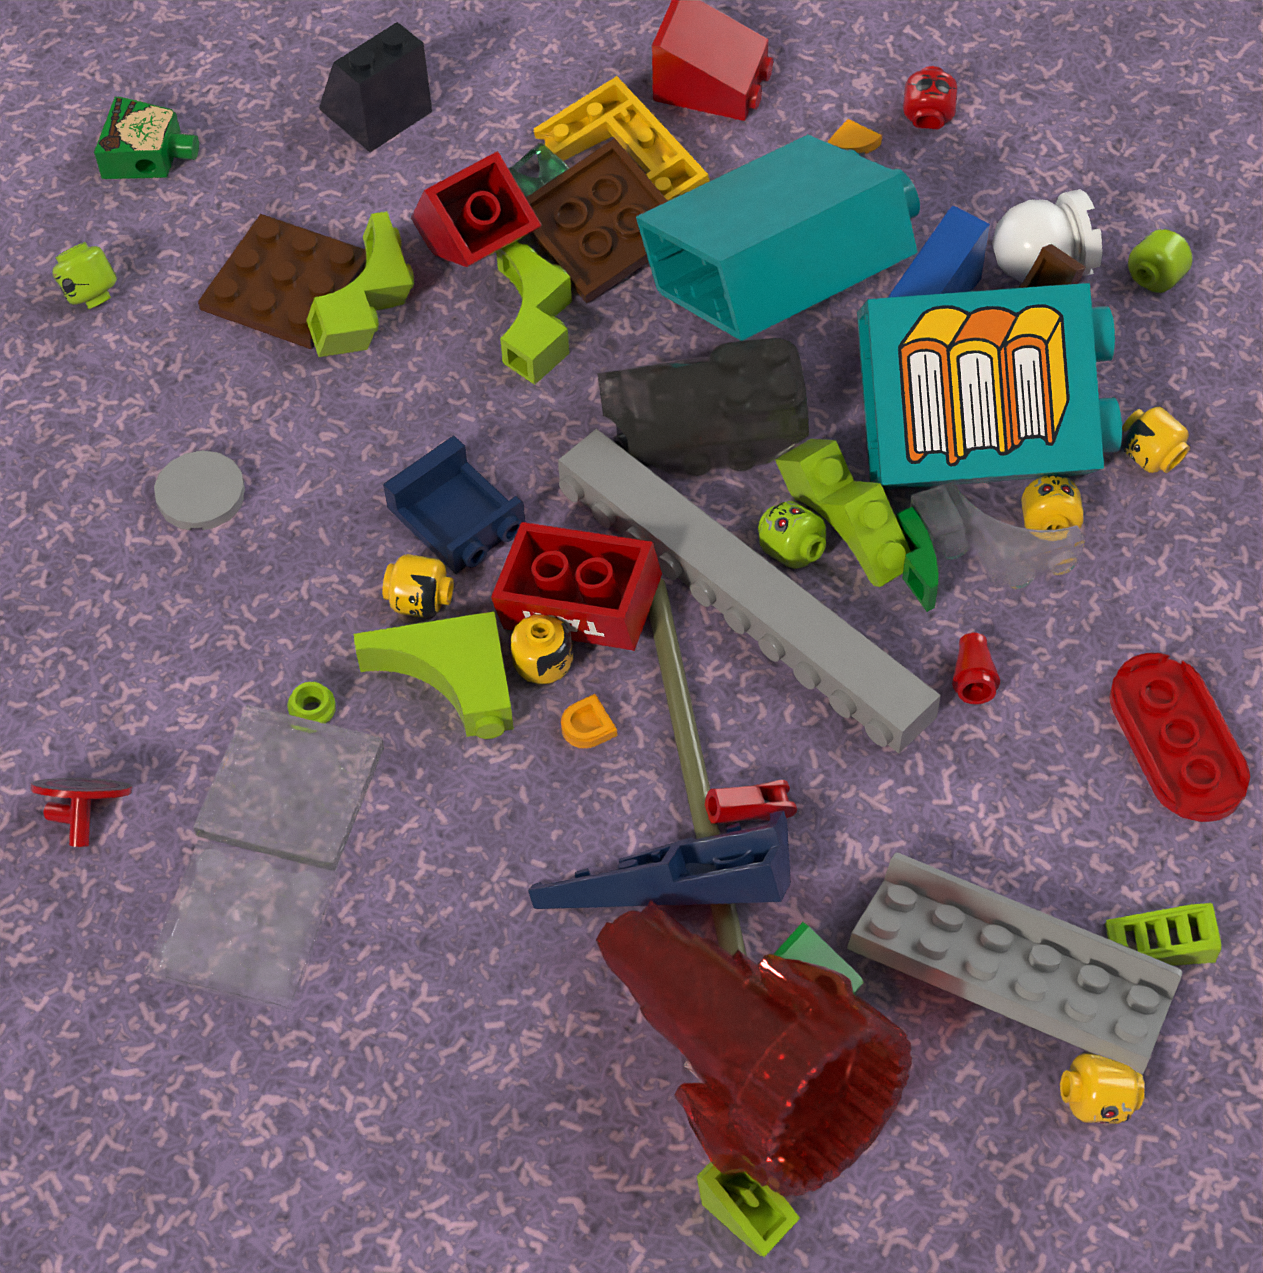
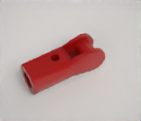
(748, 803)

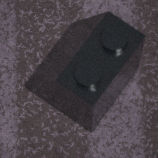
(379, 87)

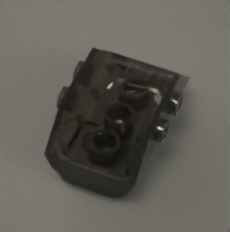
(711, 410)

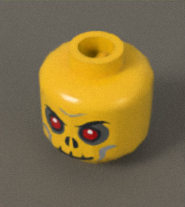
(1052, 504)
(1101, 1089)

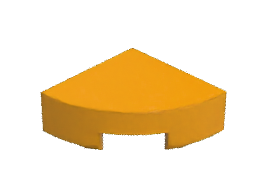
(856, 137)

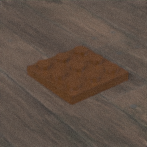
(592, 219)
(278, 275)

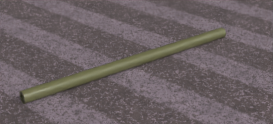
(689, 750)

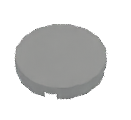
(199, 490)

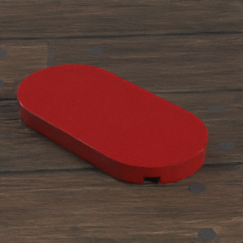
(1179, 737)

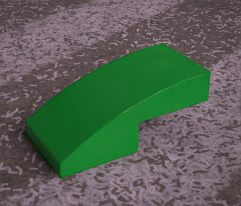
(920, 564)

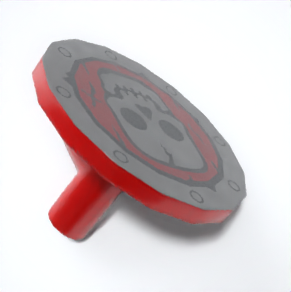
(81, 792)

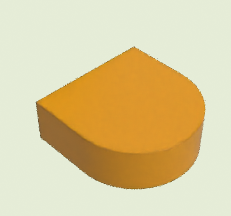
(587, 723)

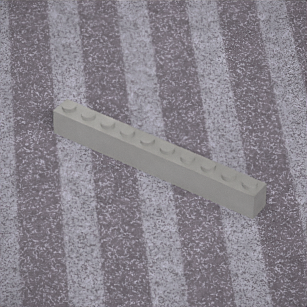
(750, 593)

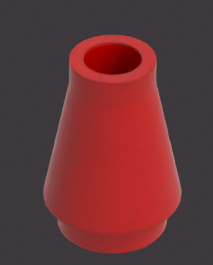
(975, 671)

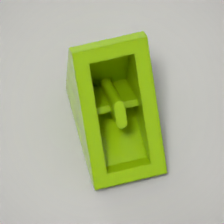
(746, 1208)

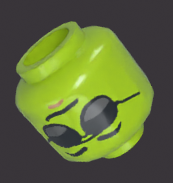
(84, 275)

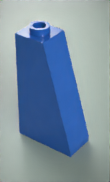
(949, 259)

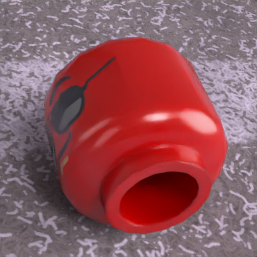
(930, 98)

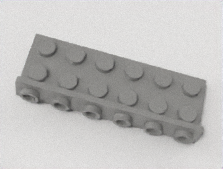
(1017, 961)

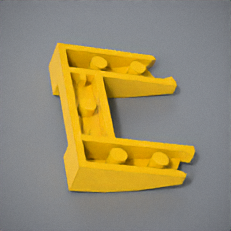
(618, 113)

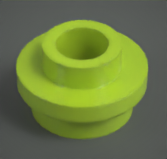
(308, 693)

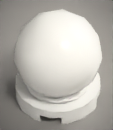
(1040, 223)

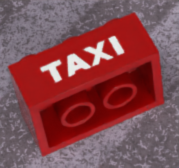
(582, 578)

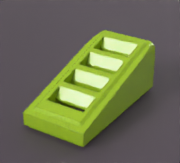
(1182, 919)

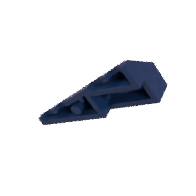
(708, 870)

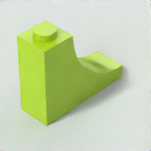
(454, 657)

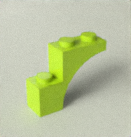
(348, 317)
(537, 337)
(856, 509)

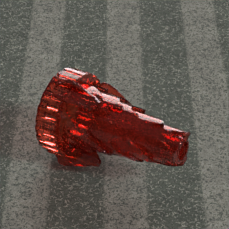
(784, 1051)

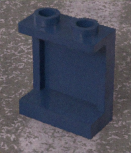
(453, 506)

